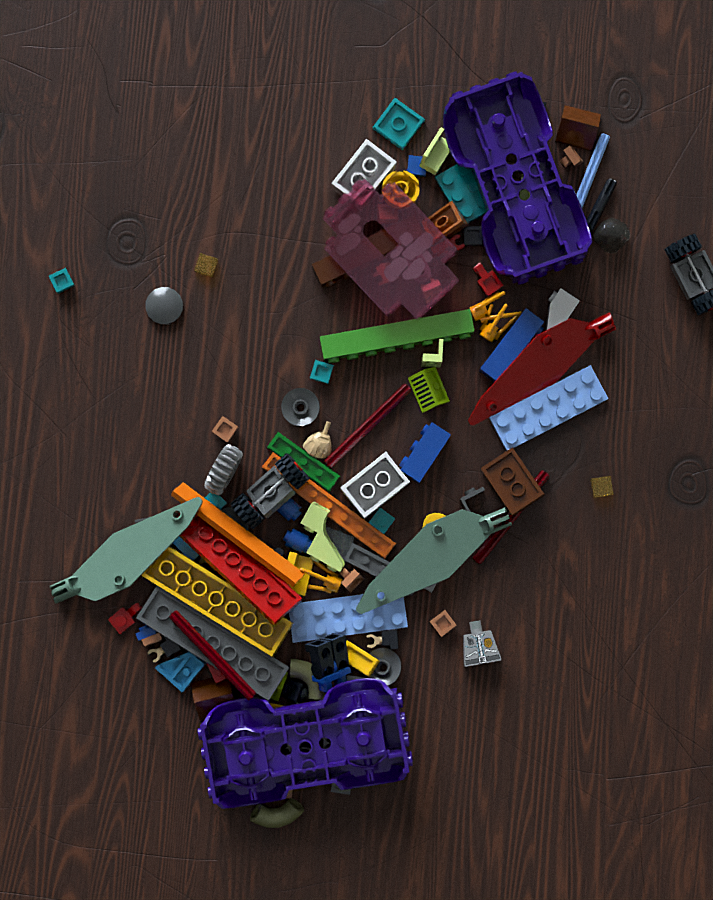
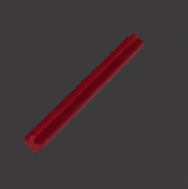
(367, 426)
(495, 537)
(212, 655)

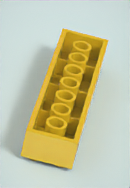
(216, 600)

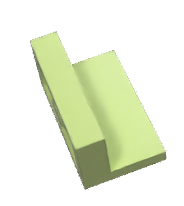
(435, 154)
(433, 360)

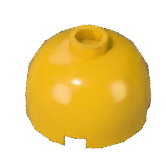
(406, 181)

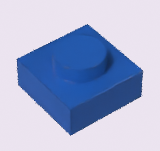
(145, 632)

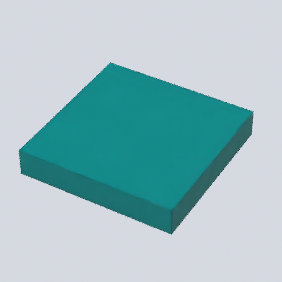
(398, 124)

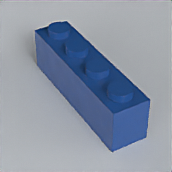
(512, 344)

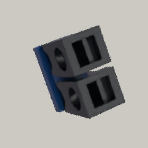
(329, 660)

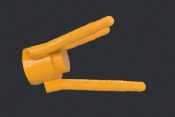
(479, 310)
(489, 331)
(331, 582)

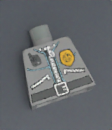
(479, 646)

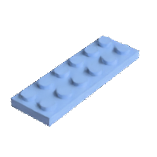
(548, 408)
(340, 616)

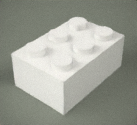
(366, 163)
(375, 485)

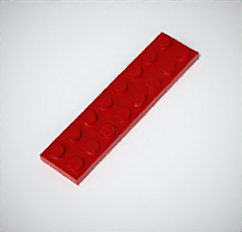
(243, 572)

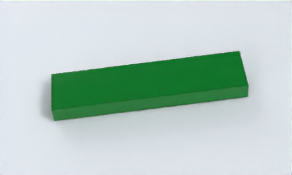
(312, 467)

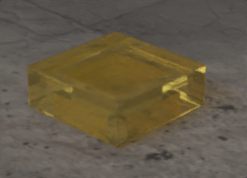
(206, 265)
(602, 486)

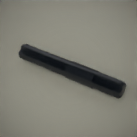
(601, 203)

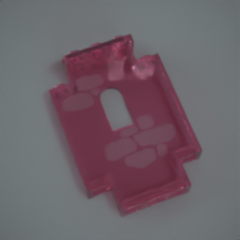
(410, 273)

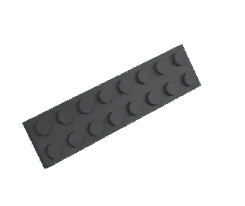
(252, 664)

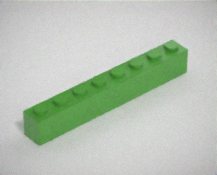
(397, 335)

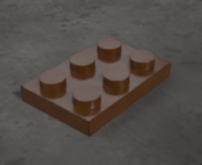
(512, 481)

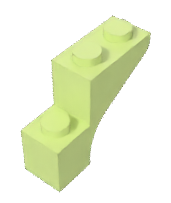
(322, 546)

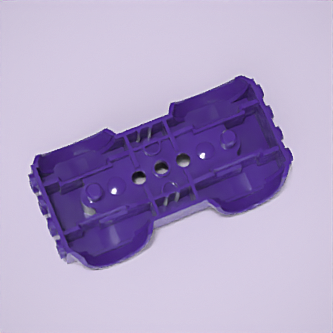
(518, 234)

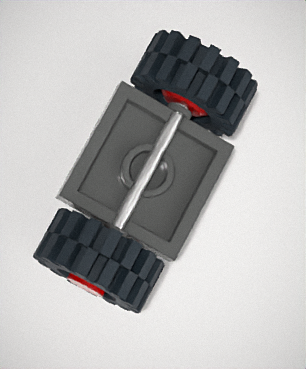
(693, 272)
(270, 491)

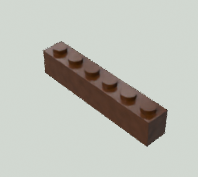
(329, 271)

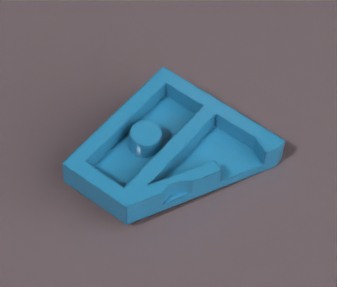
(181, 670)

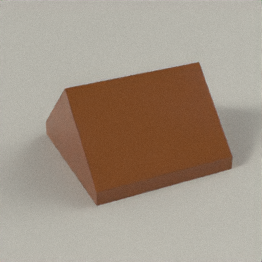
(449, 220)

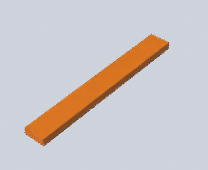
(341, 514)
(241, 536)

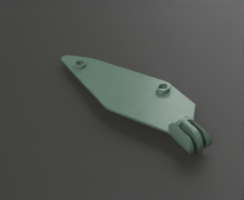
(126, 555)
(431, 556)

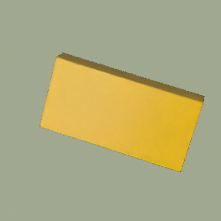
(361, 660)

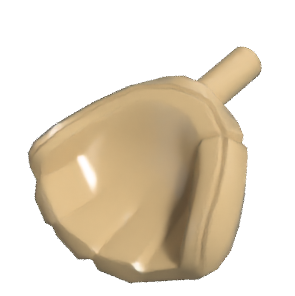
(319, 443)

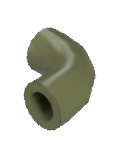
(302, 670)
(278, 816)

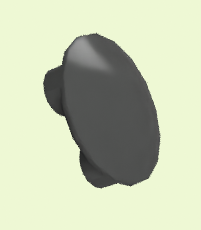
(164, 305)

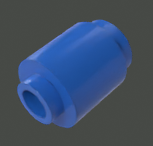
(290, 510)
(297, 540)

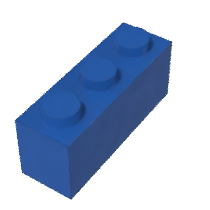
(424, 452)

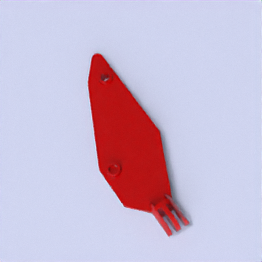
(541, 364)

